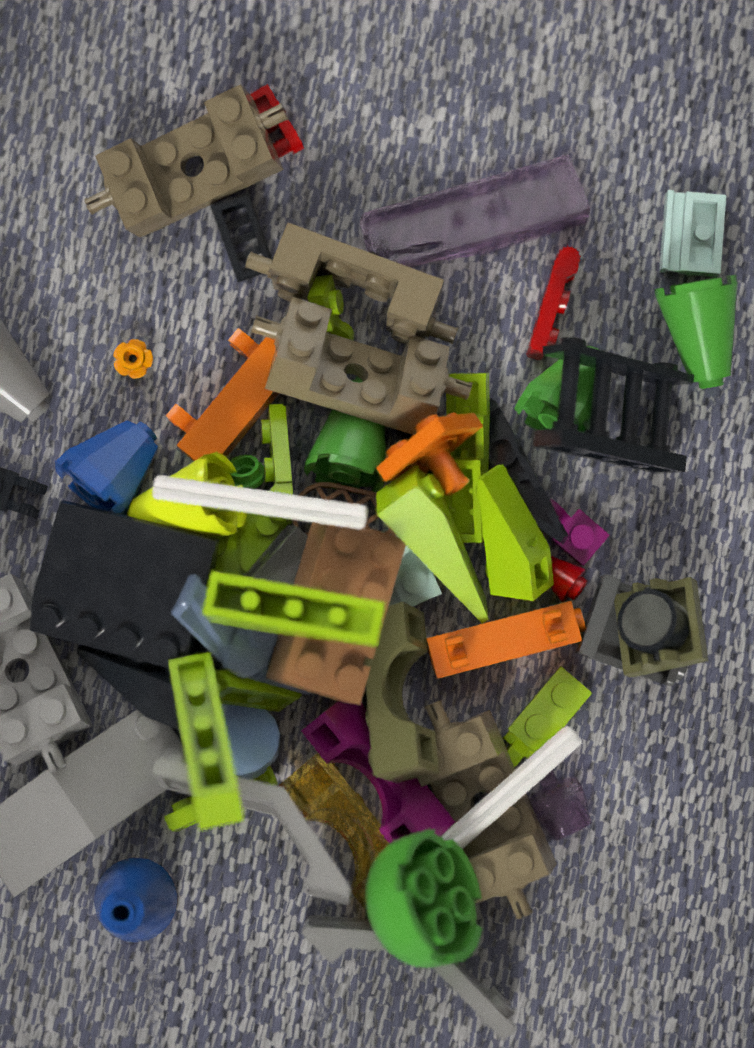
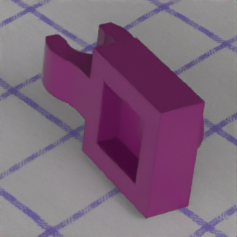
(584, 534)

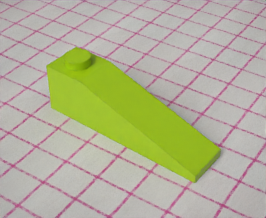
(420, 517)
(292, 610)
(205, 741)

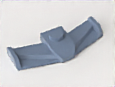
(238, 649)

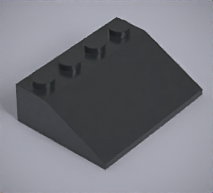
(116, 582)

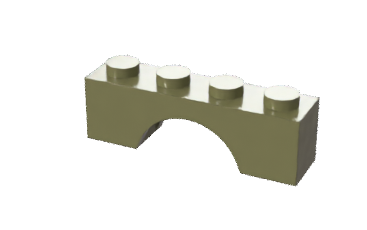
(398, 745)

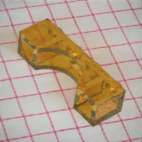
(328, 798)

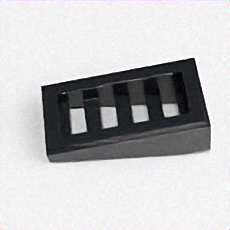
(231, 205)

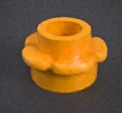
(133, 369)

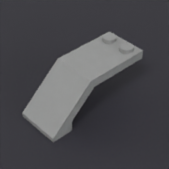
(83, 800)
(323, 876)
(337, 934)

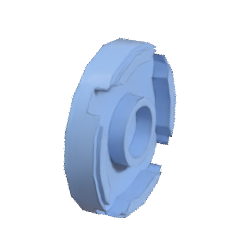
(252, 739)

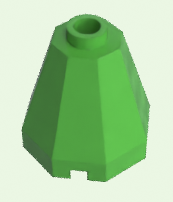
(542, 397)

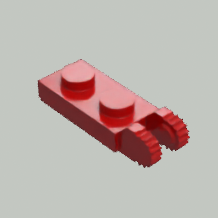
(553, 301)

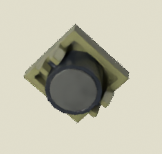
(660, 626)

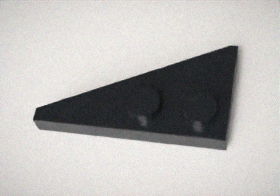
(507, 451)

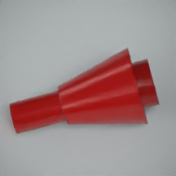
(567, 579)

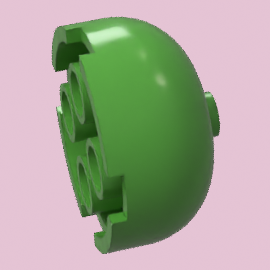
(424, 898)

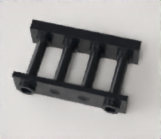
(596, 441)

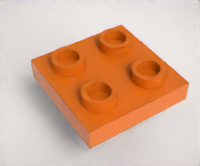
(431, 450)

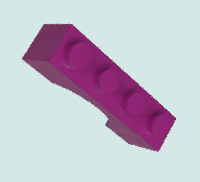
(407, 808)

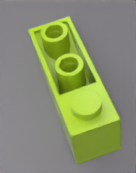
(514, 545)

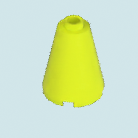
(190, 517)

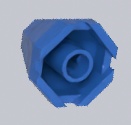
(110, 466)

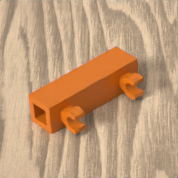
(234, 407)
(505, 639)

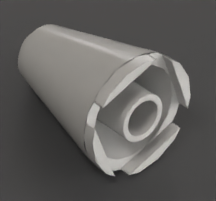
(20, 386)

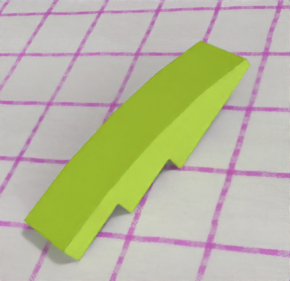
(470, 456)

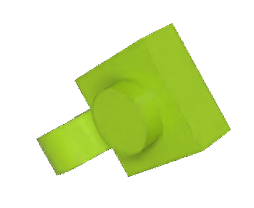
(325, 294)

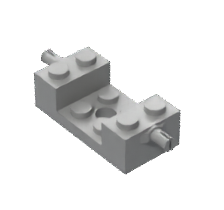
(46, 704)

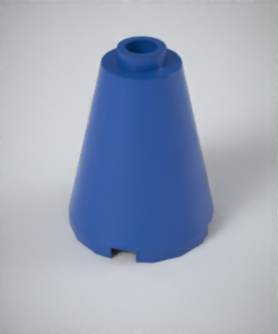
(144, 890)

